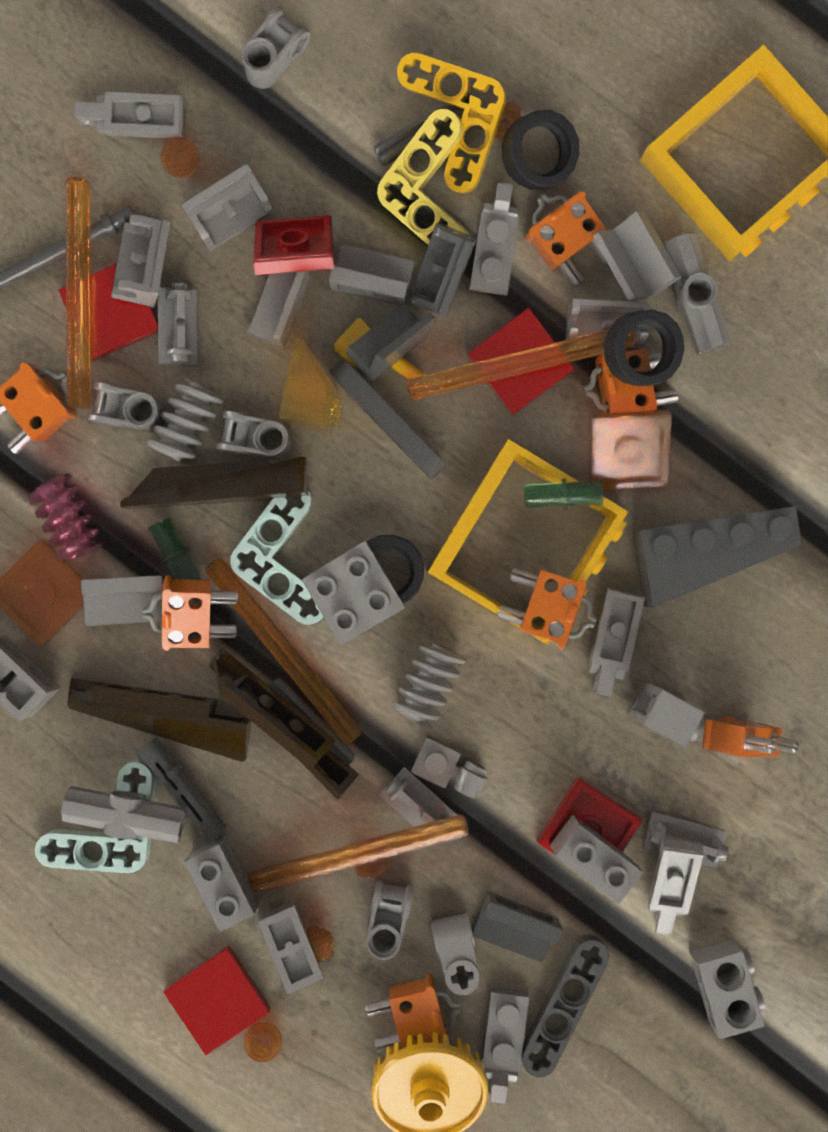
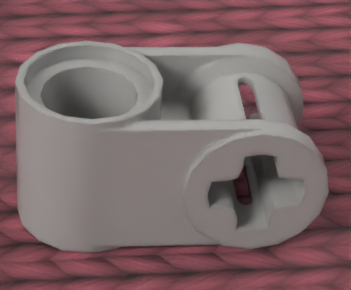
(276, 42)
(120, 408)
(247, 436)
(388, 911)
(456, 948)

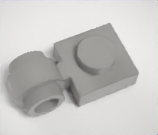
(439, 762)

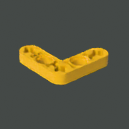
(472, 115)

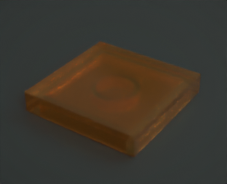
(630, 449)
(41, 593)

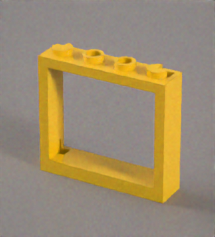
(692, 199)
(592, 559)

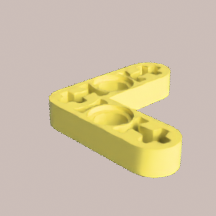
(414, 181)

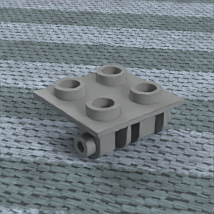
(353, 593)

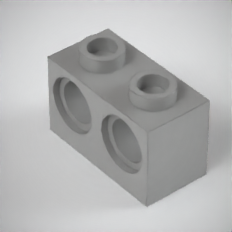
(22, 683)
(667, 715)
(596, 859)
(222, 882)
(722, 990)

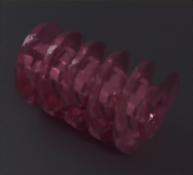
(64, 518)

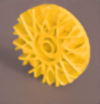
(429, 1086)

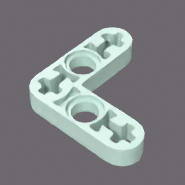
(267, 551)
(120, 863)

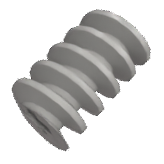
(185, 421)
(428, 684)

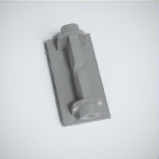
(177, 325)
(414, 800)
(674, 828)

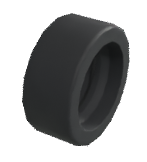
(568, 149)
(671, 343)
(414, 559)

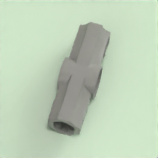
(705, 317)
(123, 814)

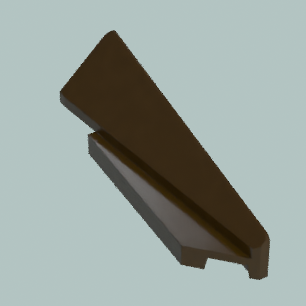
(220, 484)
(164, 714)
(282, 722)

